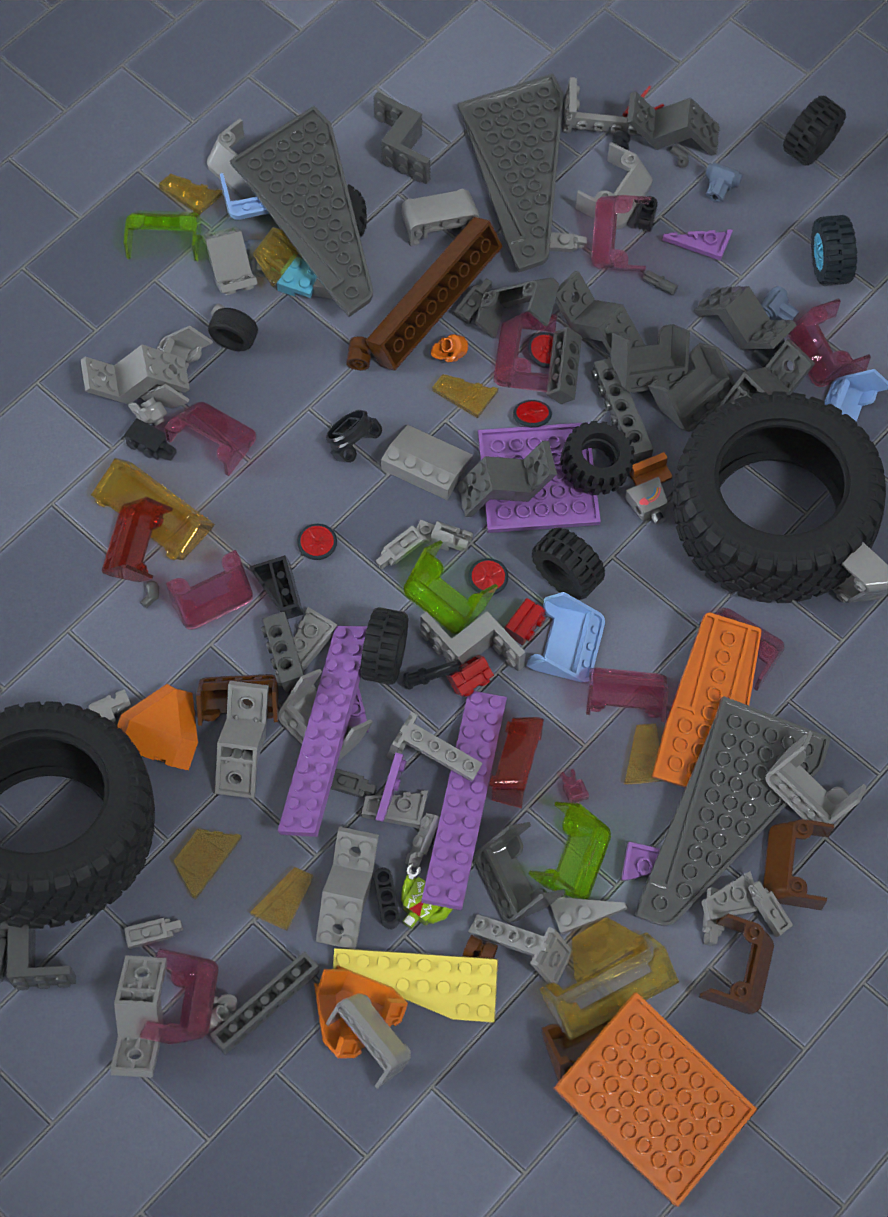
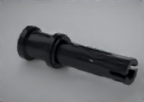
(424, 675)

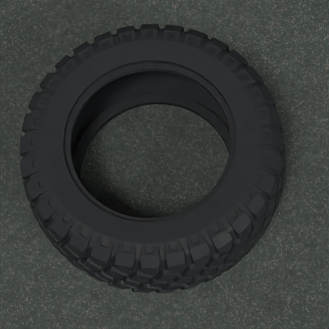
(791, 432)
(106, 857)

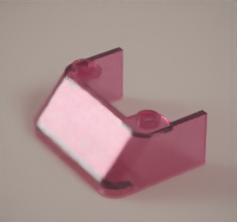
(604, 233)
(813, 343)
(516, 371)
(769, 648)
(628, 690)
(199, 980)

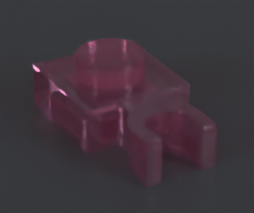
(574, 789)

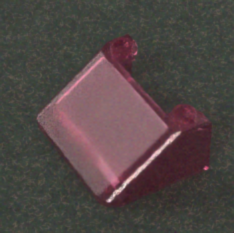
(229, 433)

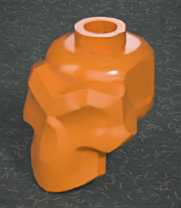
(450, 348)

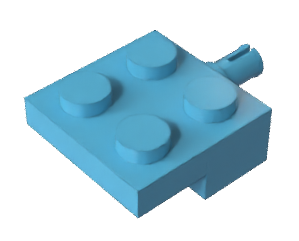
(297, 279)

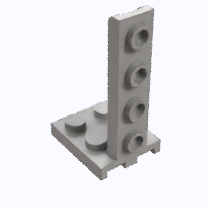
(590, 121)
(433, 748)
(549, 951)

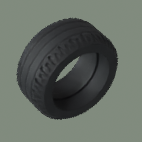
(233, 329)

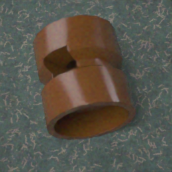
(358, 354)
(487, 949)

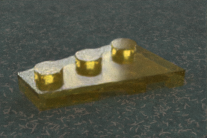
(191, 195)
(466, 395)
(643, 755)
(284, 900)

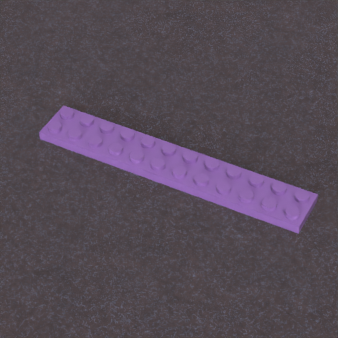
(324, 734)
(464, 804)

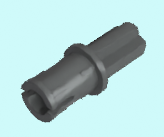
(660, 282)

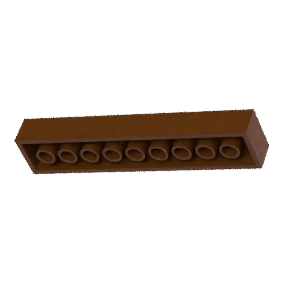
(434, 293)

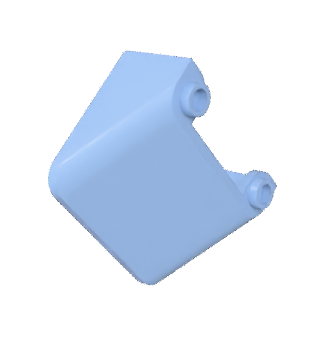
(571, 638)

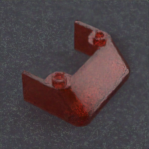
(132, 537)
(516, 760)

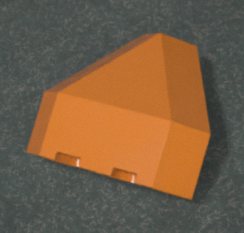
(163, 726)
(341, 984)

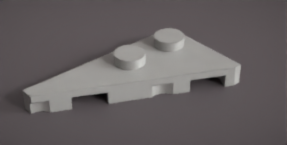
(577, 913)

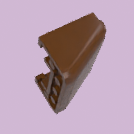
(564, 1051)

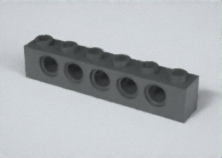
(602, 370)
(265, 1003)

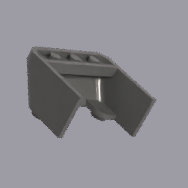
(539, 294)
(506, 878)

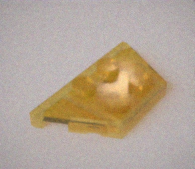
(275, 255)
(203, 858)
(601, 946)

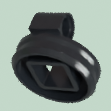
(349, 431)

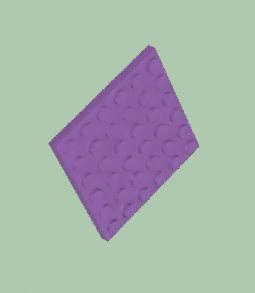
(557, 502)

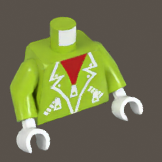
(412, 902)

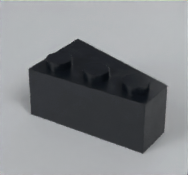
(279, 584)

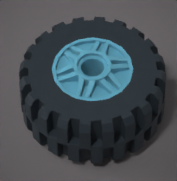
(834, 250)

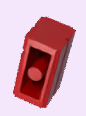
(525, 621)
(473, 673)

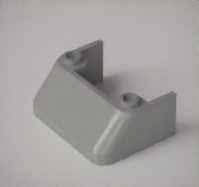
(220, 157)
(636, 183)
(185, 344)
(868, 577)
(298, 707)
(804, 792)
(374, 1034)

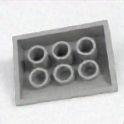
(425, 461)

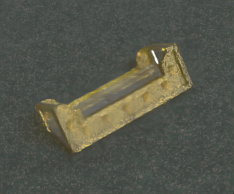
(606, 991)

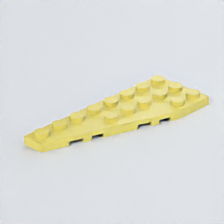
(442, 983)

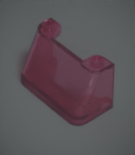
(212, 596)

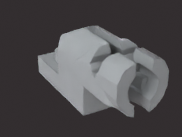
(449, 535)
(109, 707)

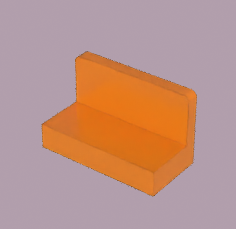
(651, 469)

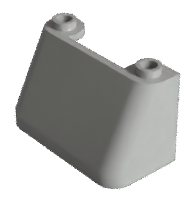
(437, 213)

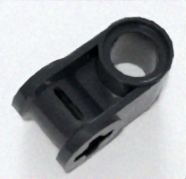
(646, 216)
(764, 356)

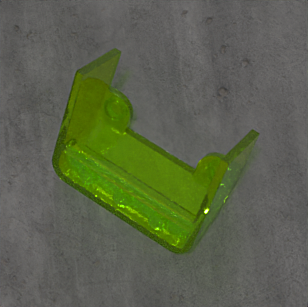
(163, 221)
(441, 599)
(581, 855)

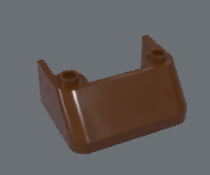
(213, 695)
(780, 859)
(746, 995)

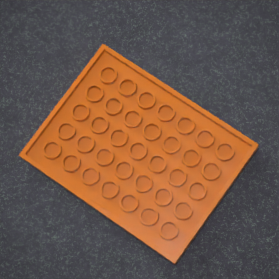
(655, 1099)

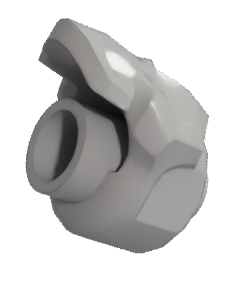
(150, 412)
(222, 1010)

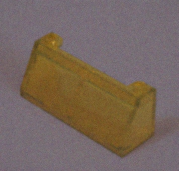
(180, 529)

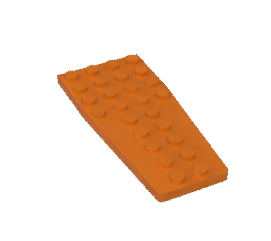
(718, 666)

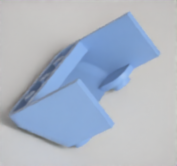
(242, 208)
(855, 391)

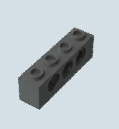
(564, 365)
(279, 625)

